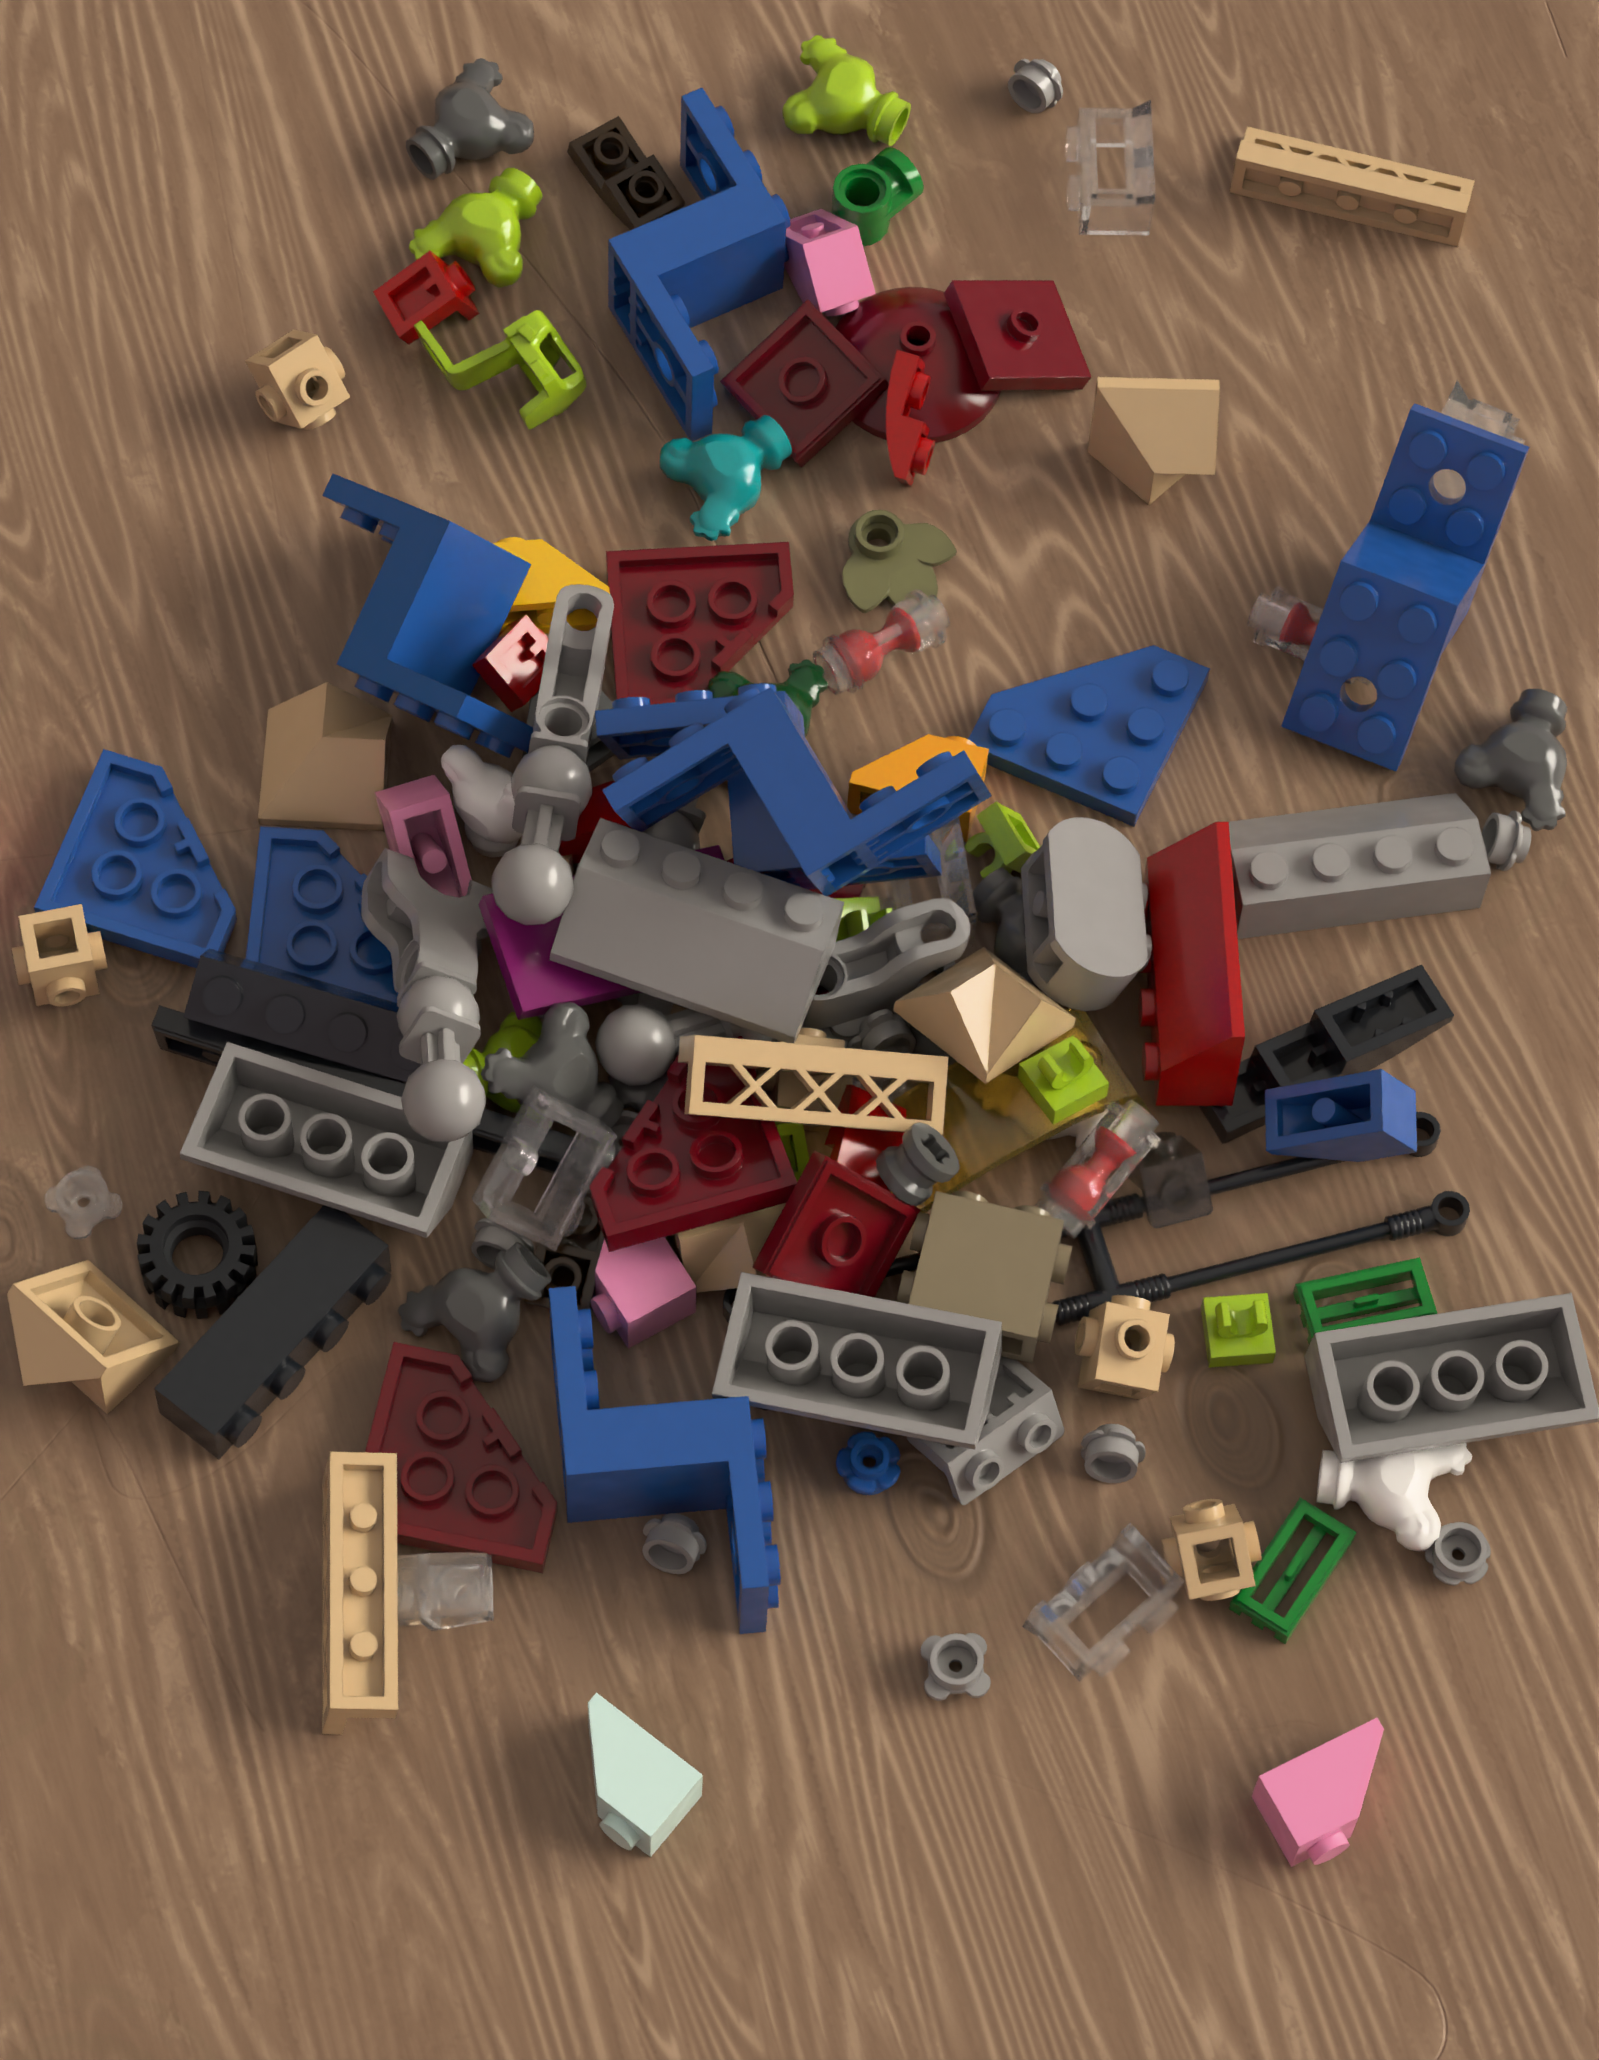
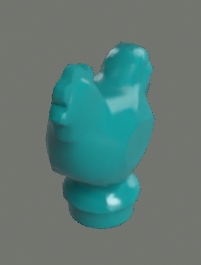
(725, 471)

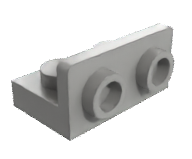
(1017, 1427)

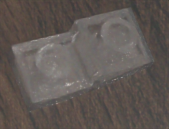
(445, 1589)

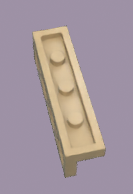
(1351, 186)
(806, 1060)
(359, 1588)

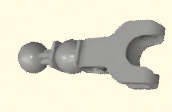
(553, 780)
(435, 972)
(861, 978)

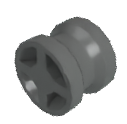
(917, 1164)

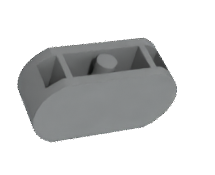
(1084, 914)

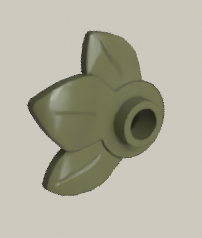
(892, 569)

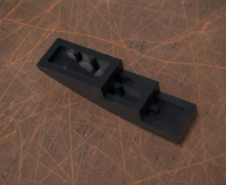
(1337, 1042)

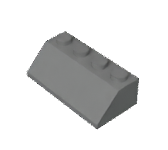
(1356, 865)
(697, 931)
(324, 1142)
(860, 1360)
(1451, 1378)

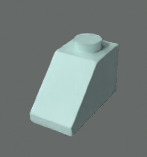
(637, 1780)

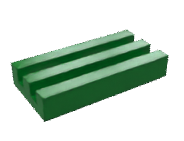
(1313, 1317)
(1264, 1614)

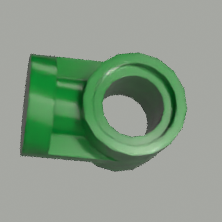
(883, 184)

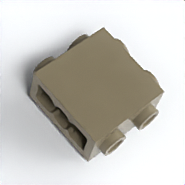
(989, 1266)

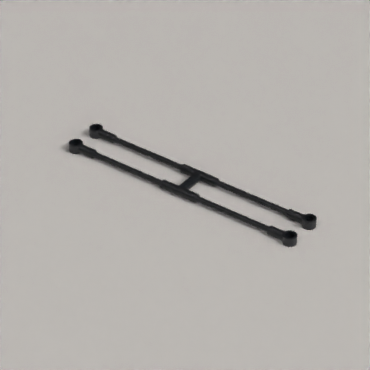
(1160, 1287)

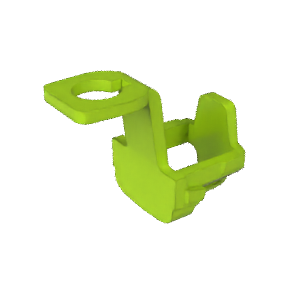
(533, 347)

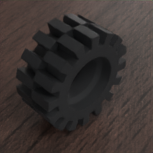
(189, 1220)

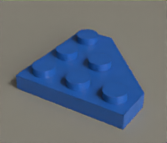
(1095, 728)
(139, 867)
(311, 916)

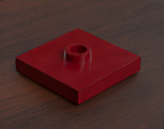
(1017, 335)
(805, 381)
(836, 1231)

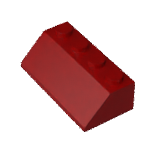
(1192, 973)

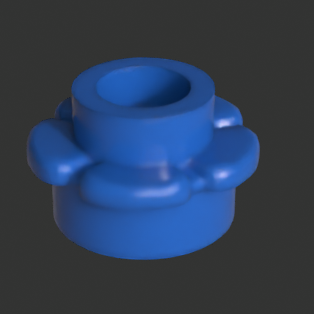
(869, 1479)

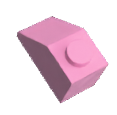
(827, 262)
(423, 826)
(641, 1290)
(1319, 1795)

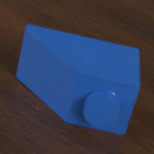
(1342, 1118)

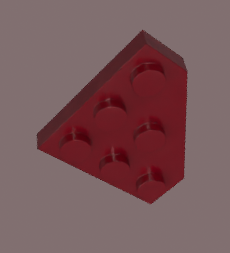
(691, 612)
(689, 1168)
(458, 1464)

